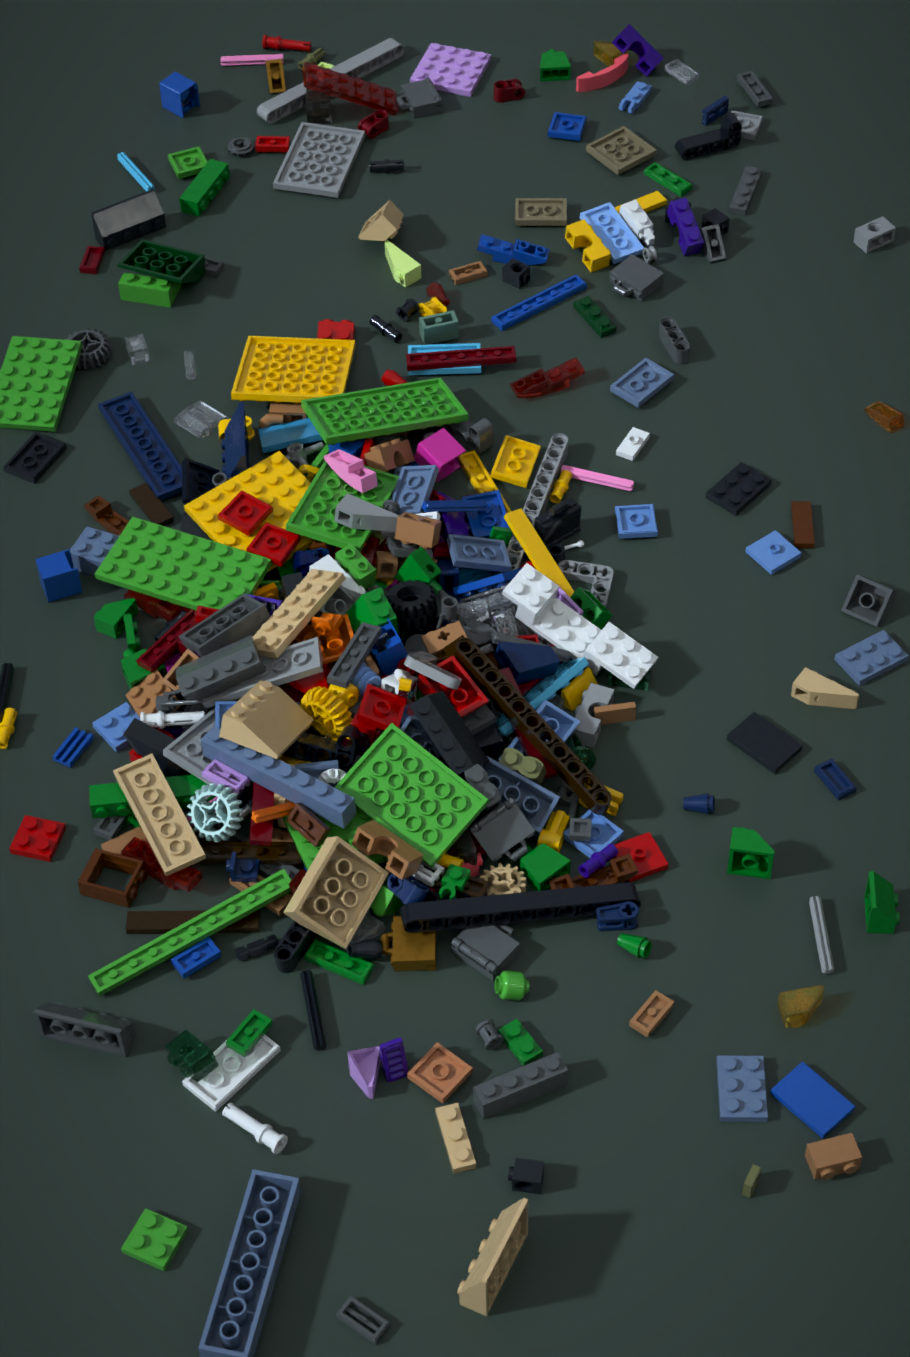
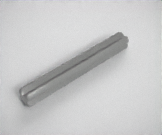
(821, 935)

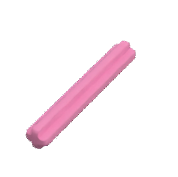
(249, 59)
(599, 478)

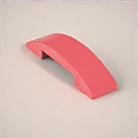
(603, 78)

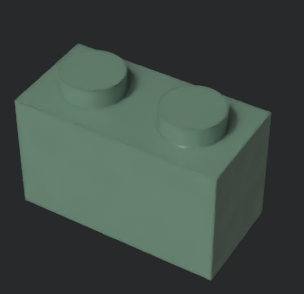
(439, 327)

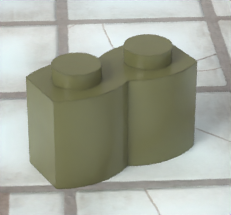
(524, 765)

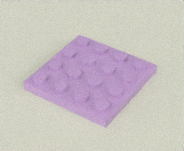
(452, 68)

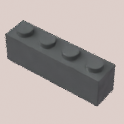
(520, 1085)

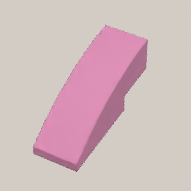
(352, 470)

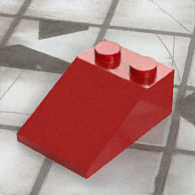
(466, 698)

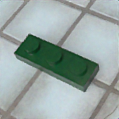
(594, 316)

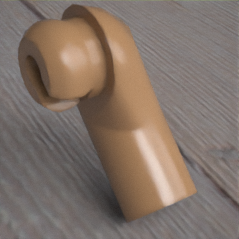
(269, 419)

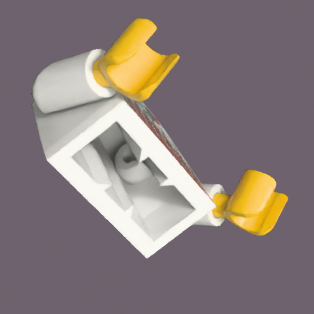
(401, 684)

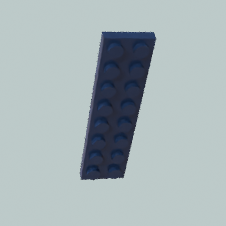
(143, 444)

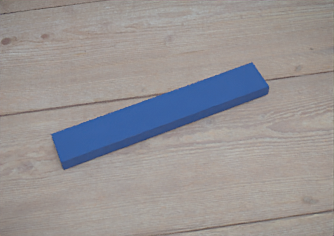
(538, 302)

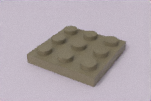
(621, 150)

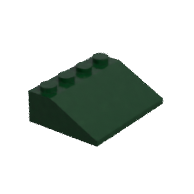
(164, 262)

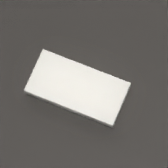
(231, 1073)

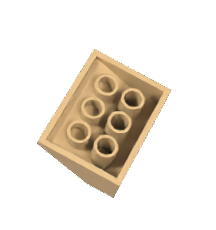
(265, 720)
(336, 891)
(495, 1258)

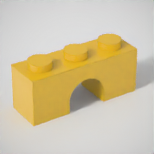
(595, 253)

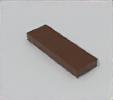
(802, 524)

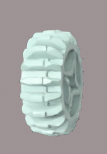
(226, 808)

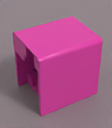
(441, 451)

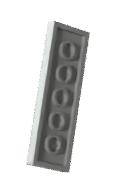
(293, 664)

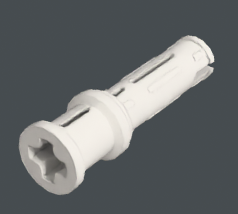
(162, 719)
(263, 1132)

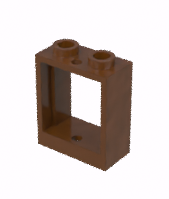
(93, 869)

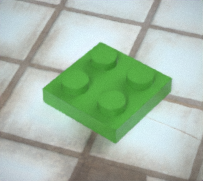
(187, 162)
(154, 1239)

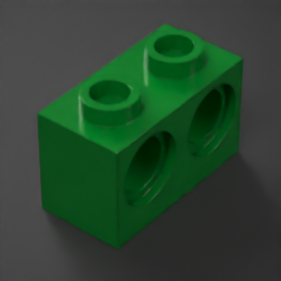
(591, 607)

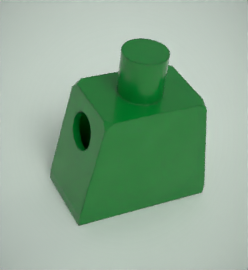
(554, 66)
(420, 567)
(132, 672)
(543, 865)

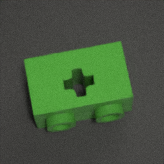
(357, 565)

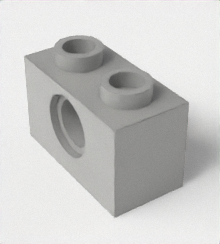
(874, 234)

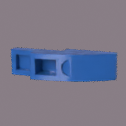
(505, 251)

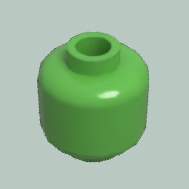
(511, 985)

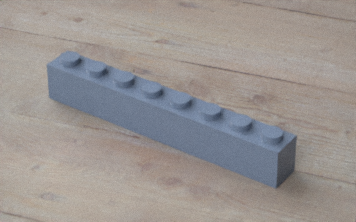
(281, 778)

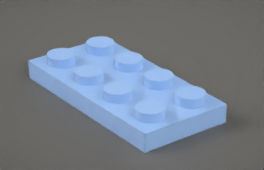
(613, 232)

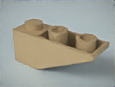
(821, 691)

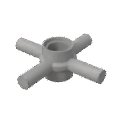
(298, 454)

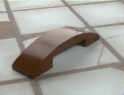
(106, 516)
(617, 872)

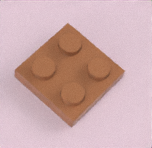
(440, 1072)

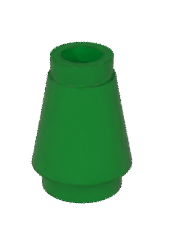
(636, 945)

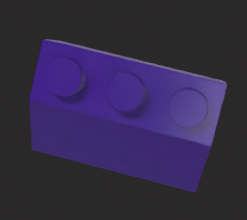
(453, 522)

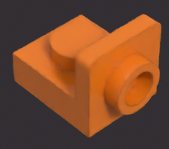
(326, 624)

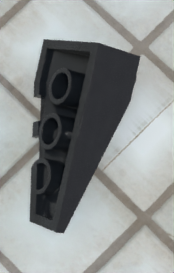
(150, 740)

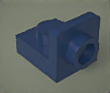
(243, 869)

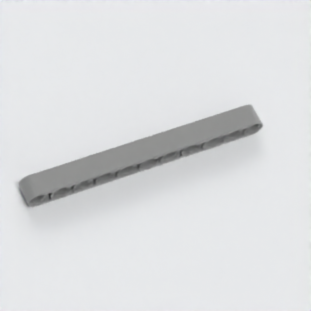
(356, 67)
(540, 492)

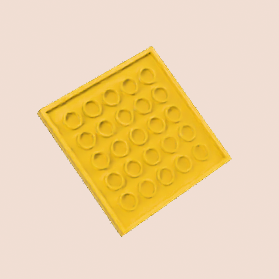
(292, 369)
(271, 481)

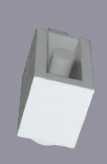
(638, 221)

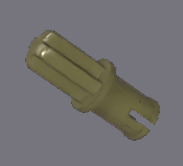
(312, 58)

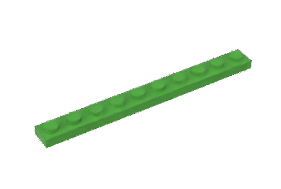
(190, 933)

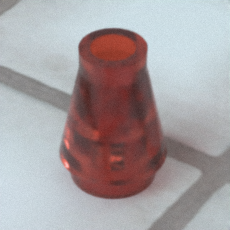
(436, 290)

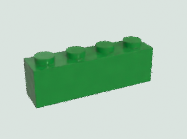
(204, 187)

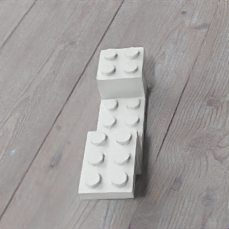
(572, 632)

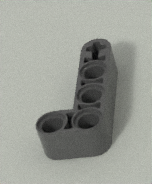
(471, 435)

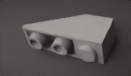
(363, 515)

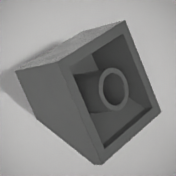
(869, 600)

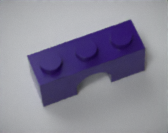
(631, 40)
(682, 216)

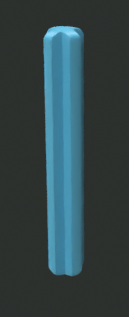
(135, 171)

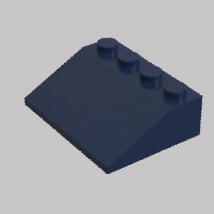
(236, 444)

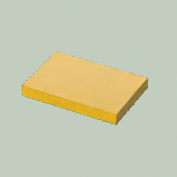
(515, 461)

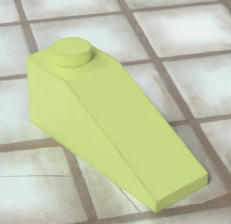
(403, 267)

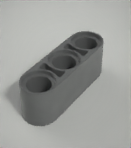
(674, 340)

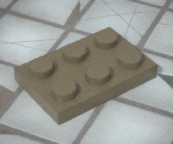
(540, 211)

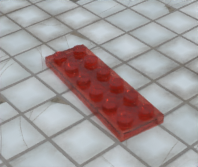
(349, 88)

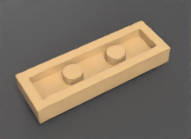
(455, 1138)

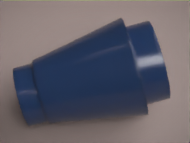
(699, 803)

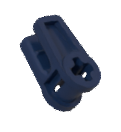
(617, 917)

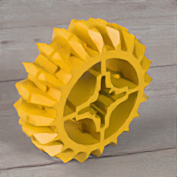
(327, 710)

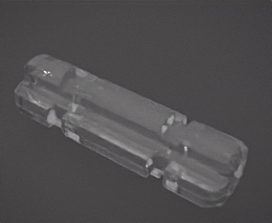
(189, 365)

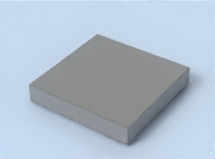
(750, 124)

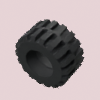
(413, 604)

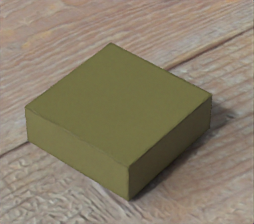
(751, 1181)

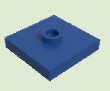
(567, 126)

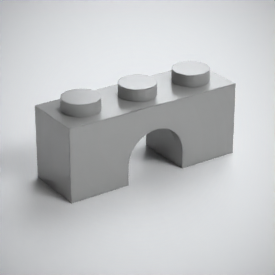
(590, 727)

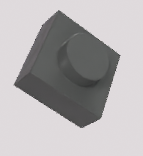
(580, 829)

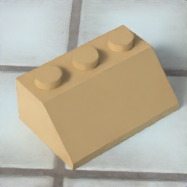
(382, 224)

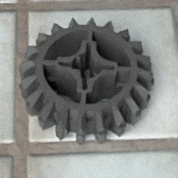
(95, 348)

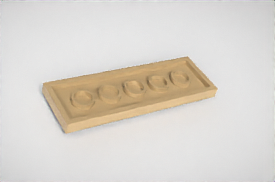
(296, 611)
(159, 814)

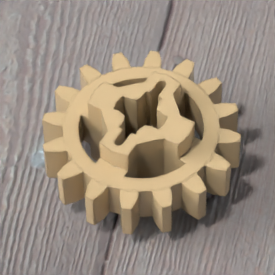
(503, 880)

